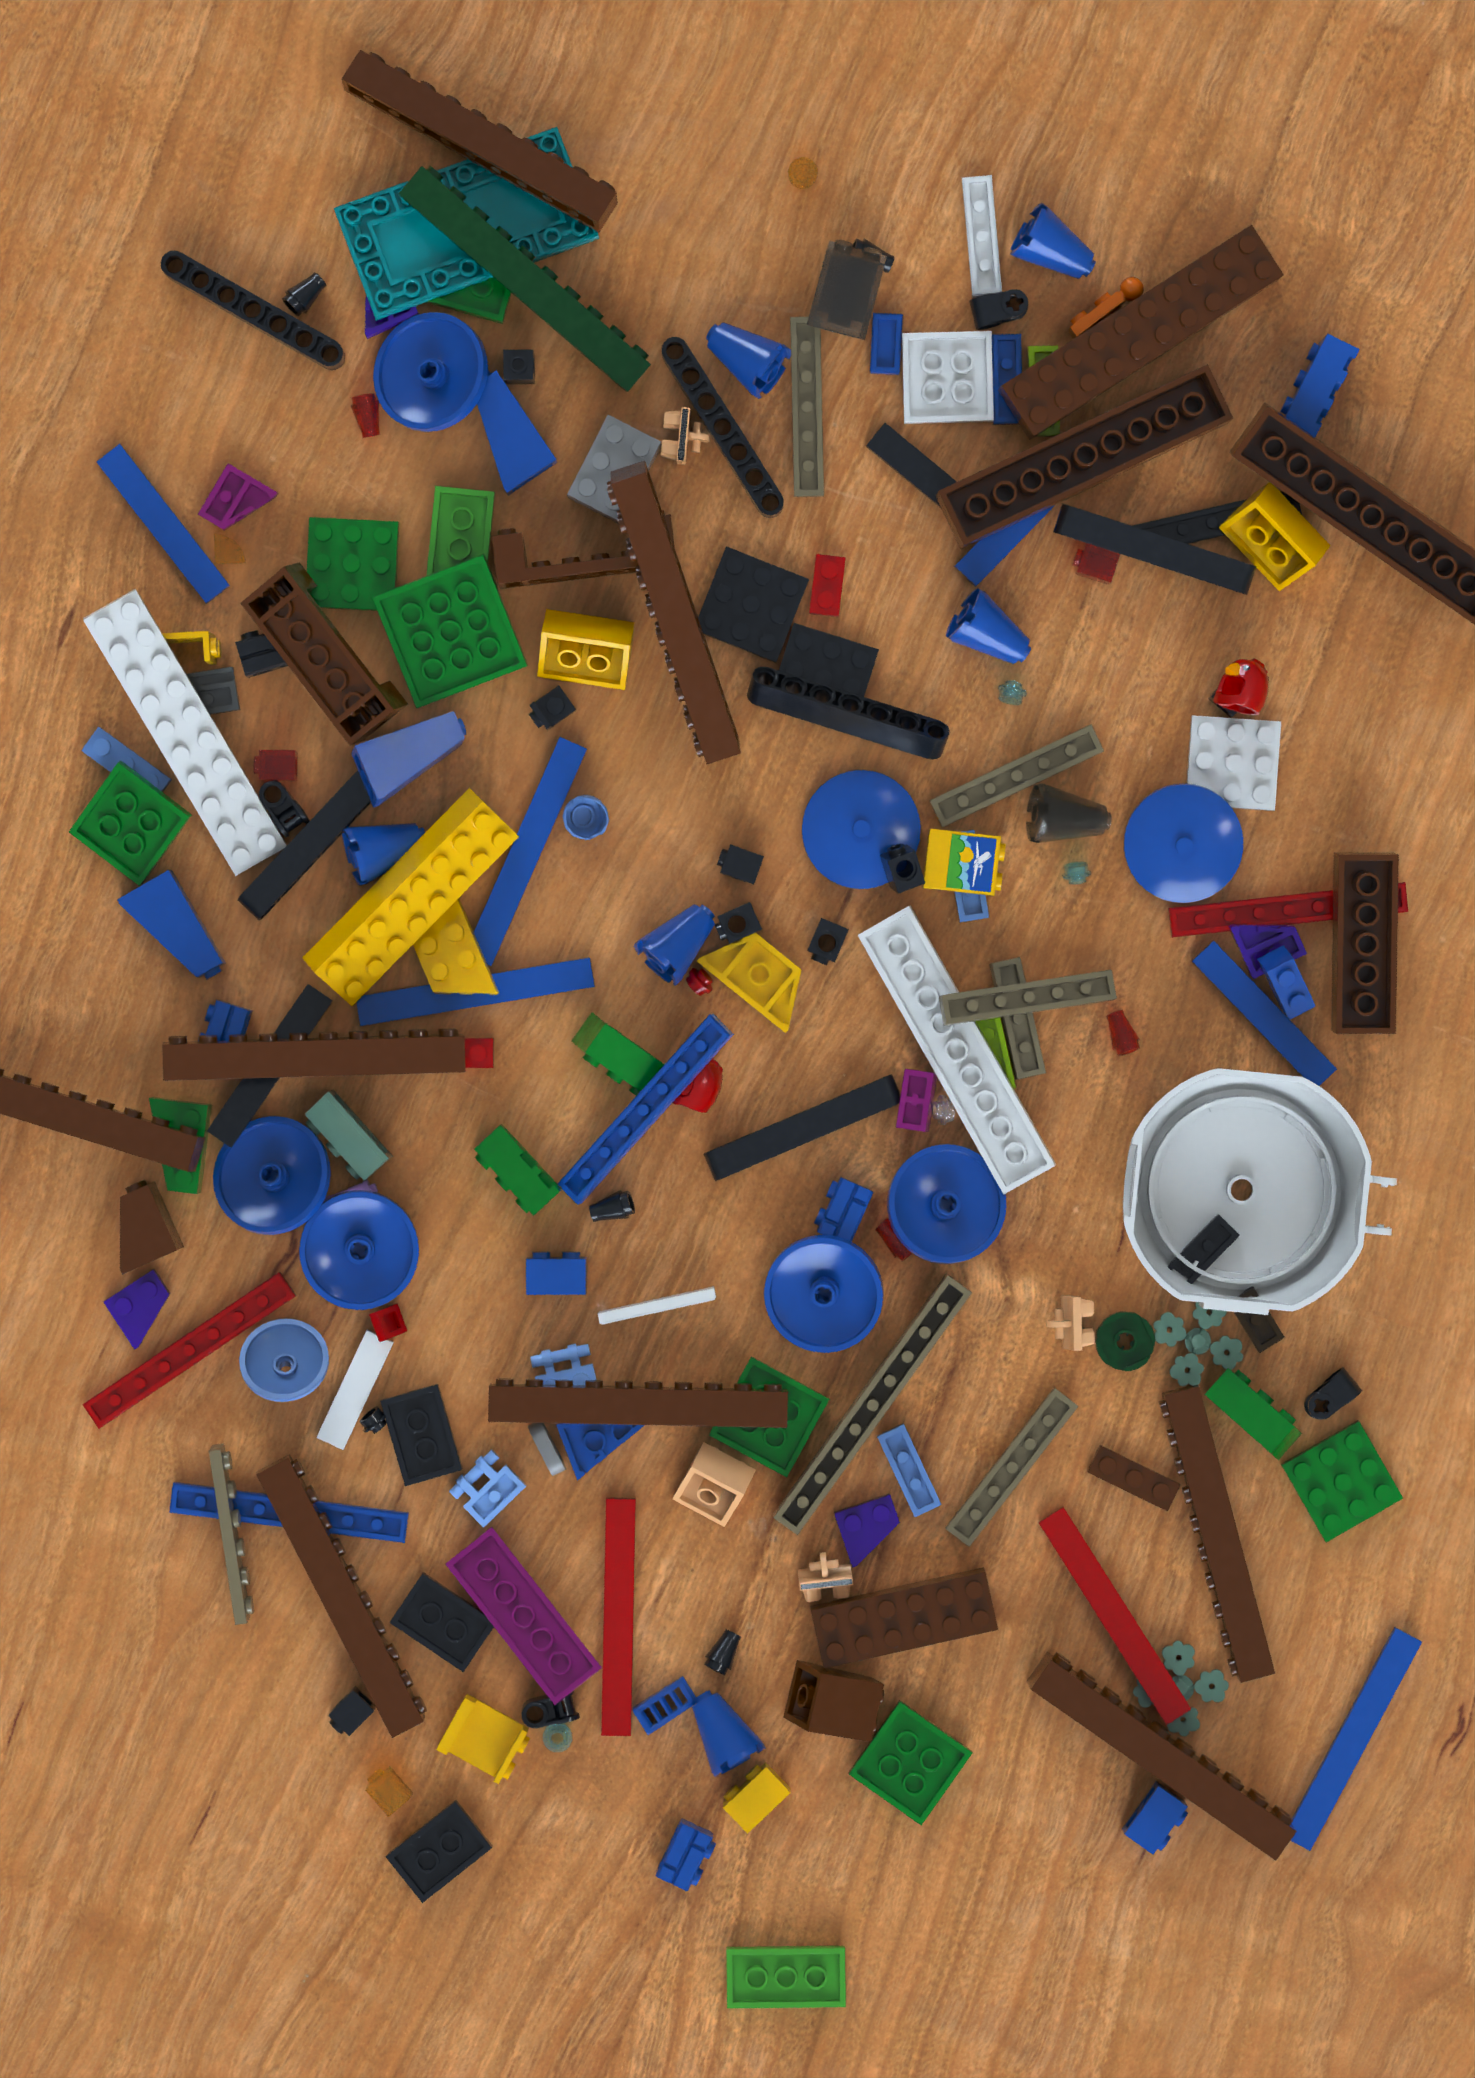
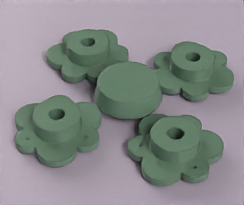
(1197, 1342)
(1186, 1686)

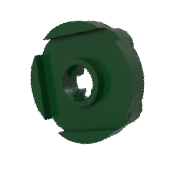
(1141, 1345)

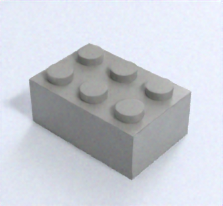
(613, 449)

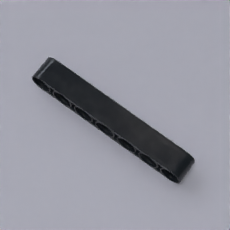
(242, 300)
(718, 413)
(1154, 549)
(848, 713)
(306, 848)
(803, 1127)

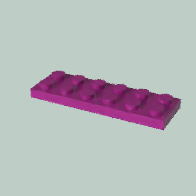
(523, 1616)

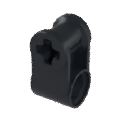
(992, 309)
(283, 809)
(1336, 1391)
(551, 1713)

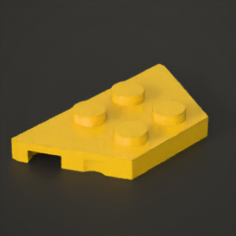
(453, 956)
(758, 976)

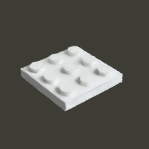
(947, 377)
(1235, 759)

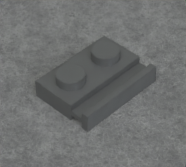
(216, 689)

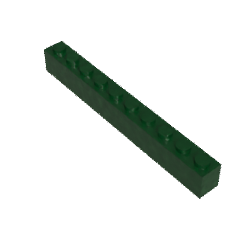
(524, 278)

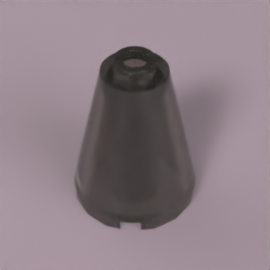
(1063, 815)

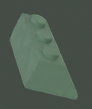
(347, 1136)

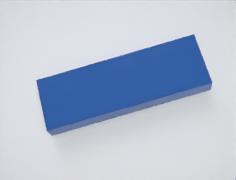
(1005, 366)

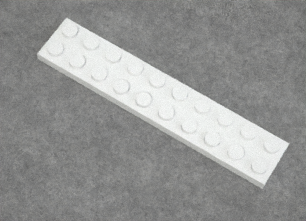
(185, 731)
(957, 1051)

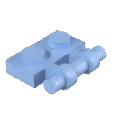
(577, 1373)
(494, 1494)

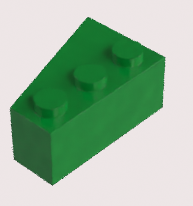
(617, 1053)
(188, 1114)
(516, 1170)
(1254, 1412)

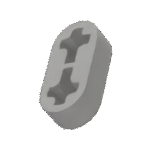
(546, 1448)

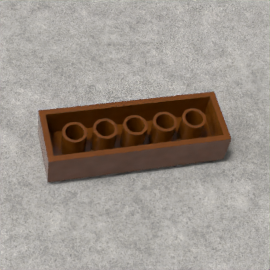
(1364, 943)
(904, 1617)

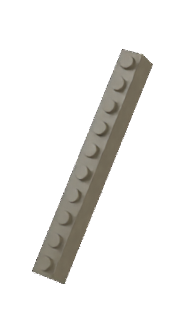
(871, 1404)

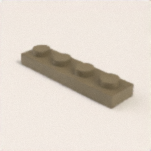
(1019, 1029)

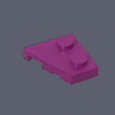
(234, 498)

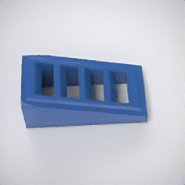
(650, 1727)

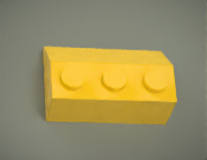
(1275, 536)
(585, 649)

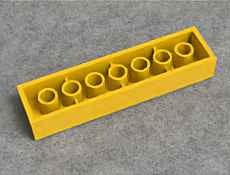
(410, 897)

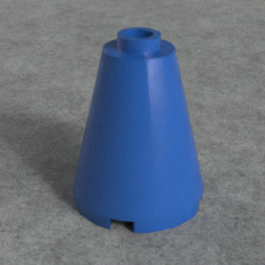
(1052, 245)
(748, 357)
(988, 629)
(377, 848)
(676, 943)
(723, 1733)

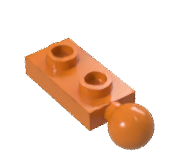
(1130, 289)

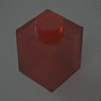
(1096, 563)
(276, 765)

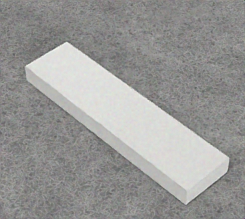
(981, 235)
(657, 1305)
(354, 1390)

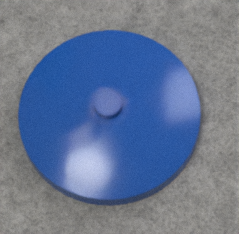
(430, 372)
(856, 821)
(1183, 843)
(272, 1176)
(945, 1204)
(359, 1250)
(823, 1293)

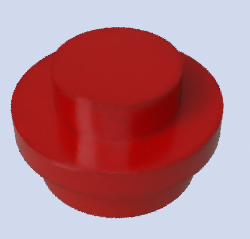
(699, 981)

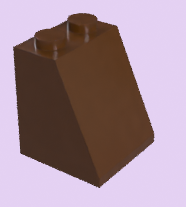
(145, 1227)
(833, 1701)

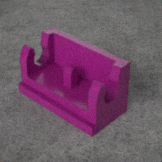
(916, 1100)

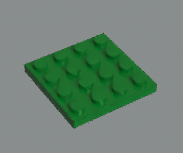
(450, 631)

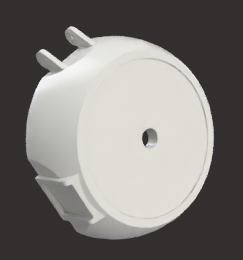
(1305, 1198)

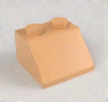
(714, 1484)

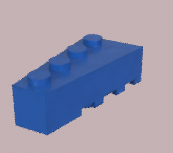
(1319, 383)

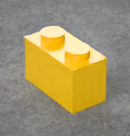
(755, 1797)

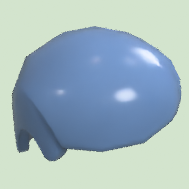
(585, 817)

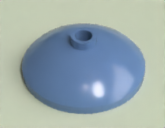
(280, 1345)

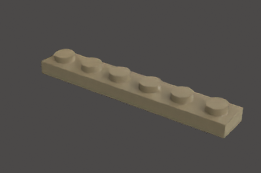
(806, 408)
(1016, 775)
(1027, 997)
(1011, 1467)
(229, 1521)

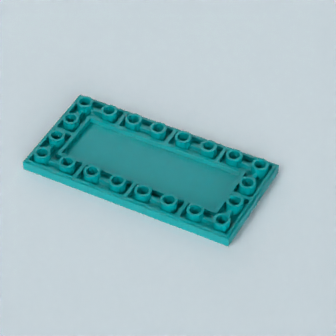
(411, 261)

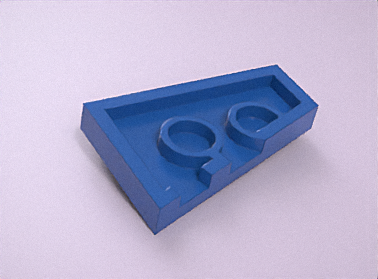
(592, 1443)

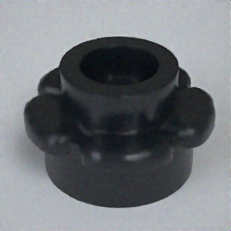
(373, 1420)

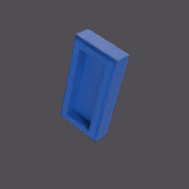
(886, 343)

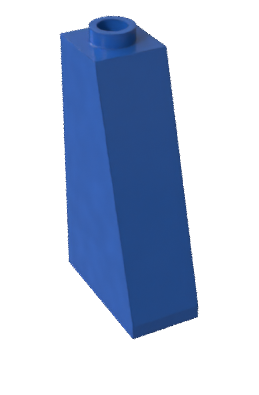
(512, 436)
(402, 756)
(172, 920)

